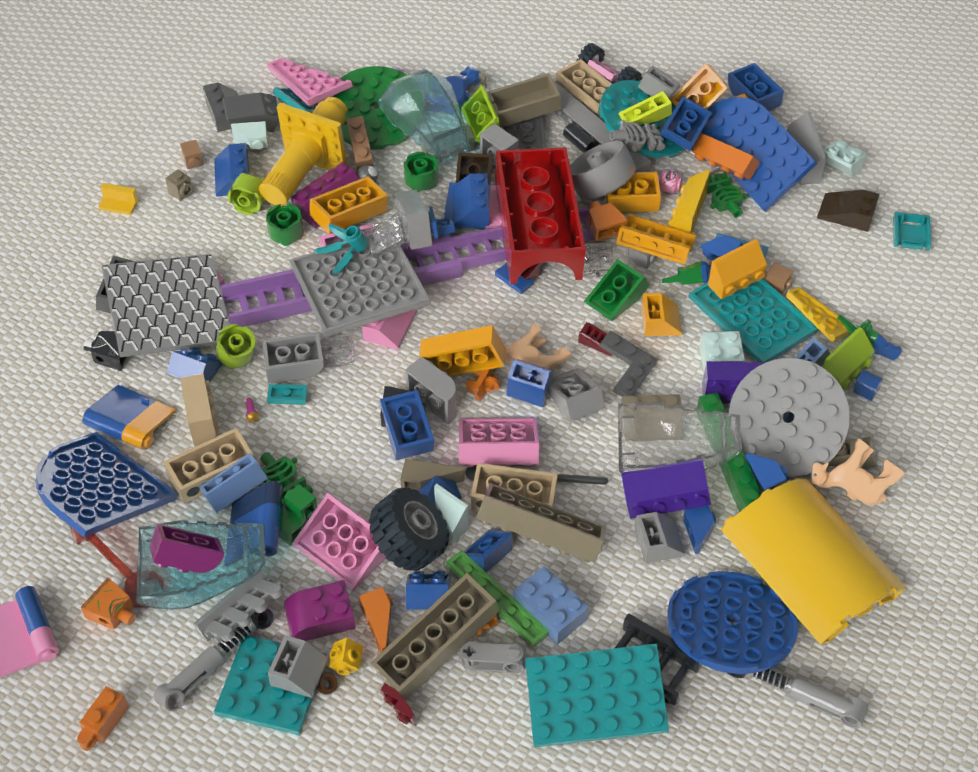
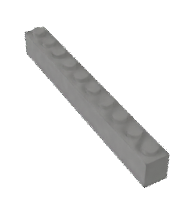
(575, 112)

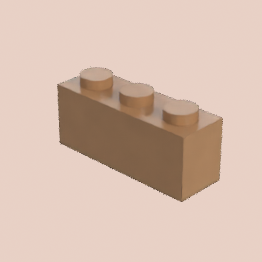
(359, 141)

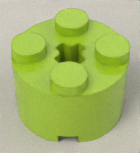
(245, 194)
(235, 346)

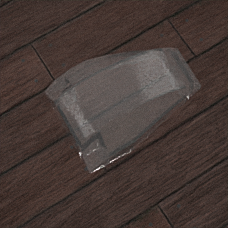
(663, 435)

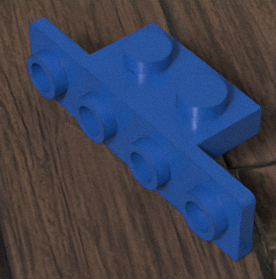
(440, 226)

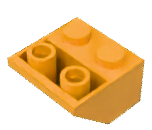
(660, 315)

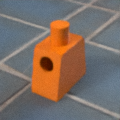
(605, 220)

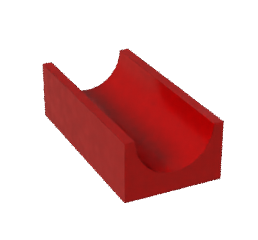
(538, 210)

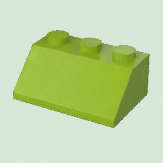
(480, 112)
(850, 358)

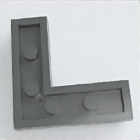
(640, 363)

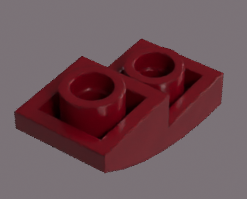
(401, 707)

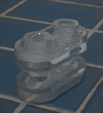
(338, 351)

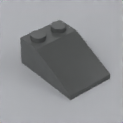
(252, 108)

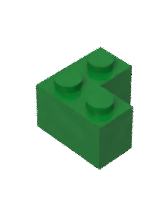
(299, 508)

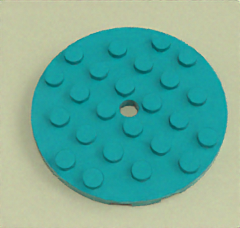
(624, 95)

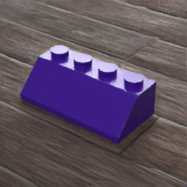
(666, 488)

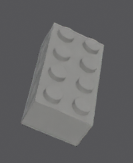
(413, 218)

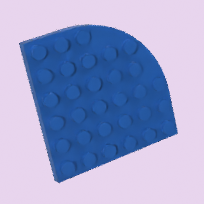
(97, 485)

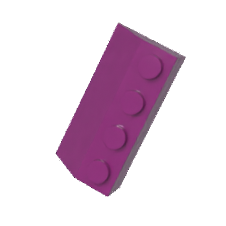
(331, 180)

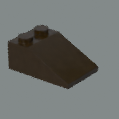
(473, 164)
(849, 208)

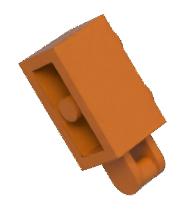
(101, 718)

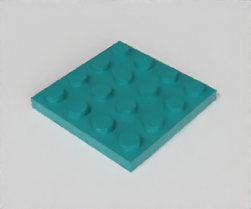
(250, 696)

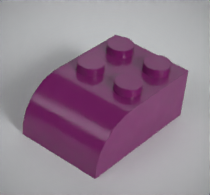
(185, 550)
(319, 611)

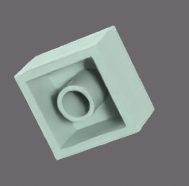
(721, 347)

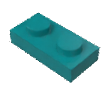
(287, 394)

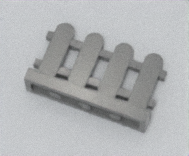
(231, 608)

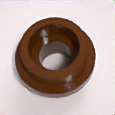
(332, 683)

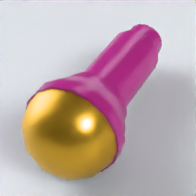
(251, 415)

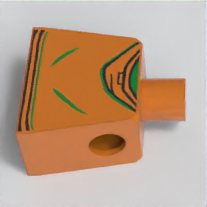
(109, 606)

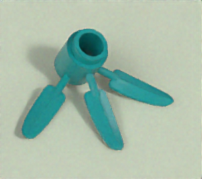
(353, 236)

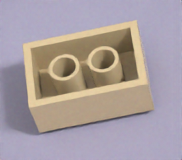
(199, 408)

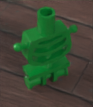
(725, 195)
(283, 472)

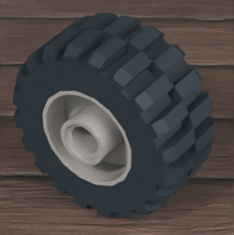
(408, 529)

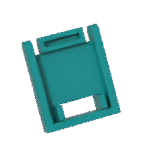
(911, 235)

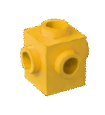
(345, 656)

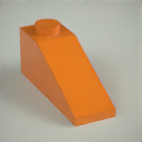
(377, 612)

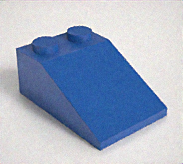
(407, 425)

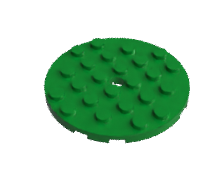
(367, 88)

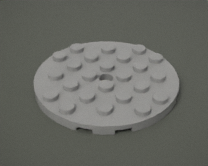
(818, 410)

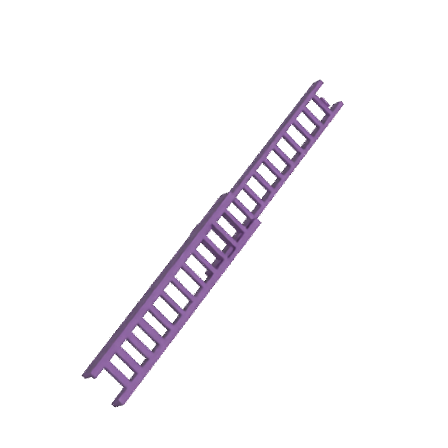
(427, 274)

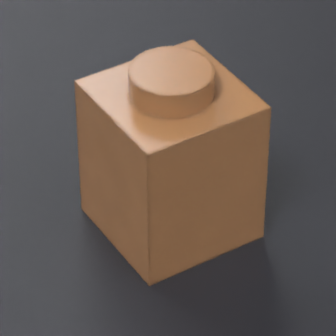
(191, 154)
(779, 277)

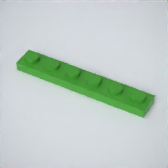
(510, 610)

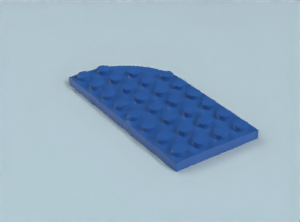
(755, 131)

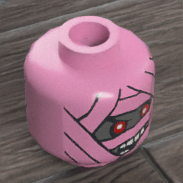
(669, 182)

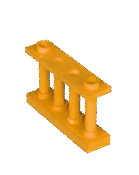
(656, 239)

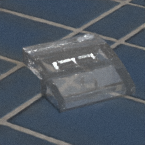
(598, 259)

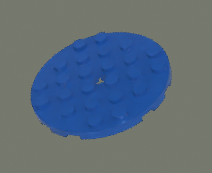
(701, 629)

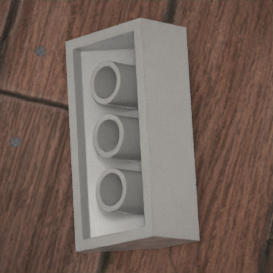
(806, 134)

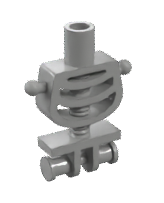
(635, 137)

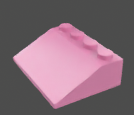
(498, 441)
(340, 542)

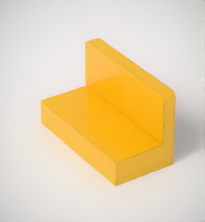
(118, 199)

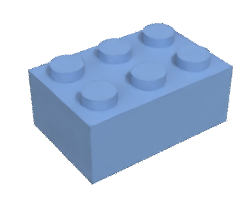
(552, 604)

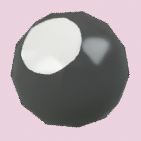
(368, 170)

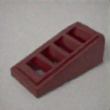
(587, 334)

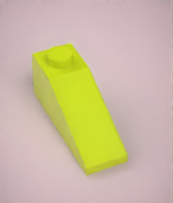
(649, 110)

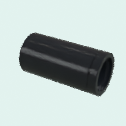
(579, 137)

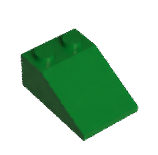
(617, 290)

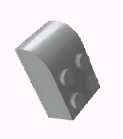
(292, 357)
(433, 387)

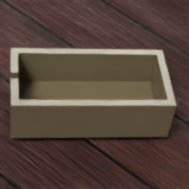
(525, 100)

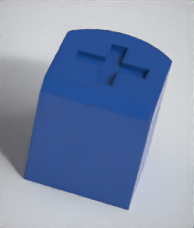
(867, 385)

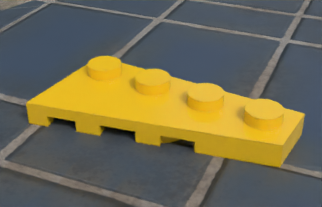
(818, 314)

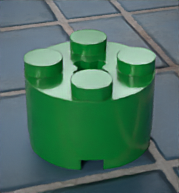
(421, 171)
(284, 224)

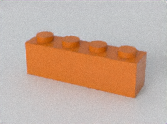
(725, 156)

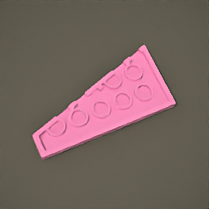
(307, 84)

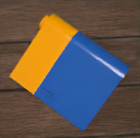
(127, 416)

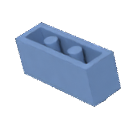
(233, 482)

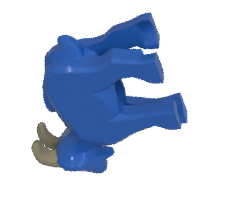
(462, 83)

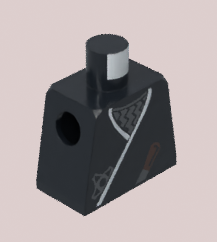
(105, 350)

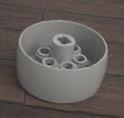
(602, 170)

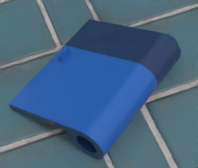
(261, 507)

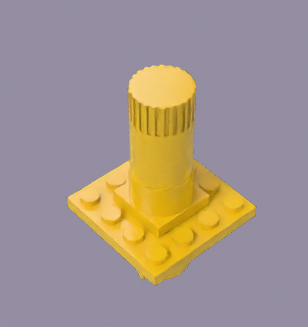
(308, 142)

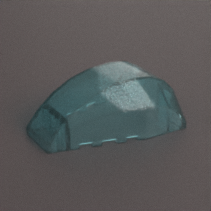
(427, 112)
(175, 589)

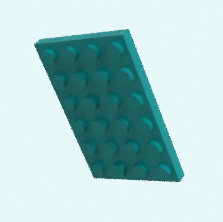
(761, 315)
(596, 695)

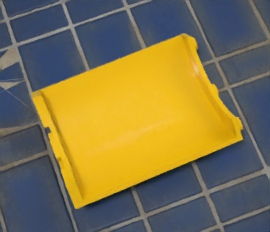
(812, 558)

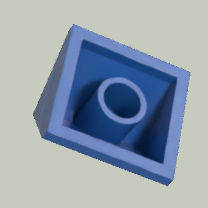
(490, 548)

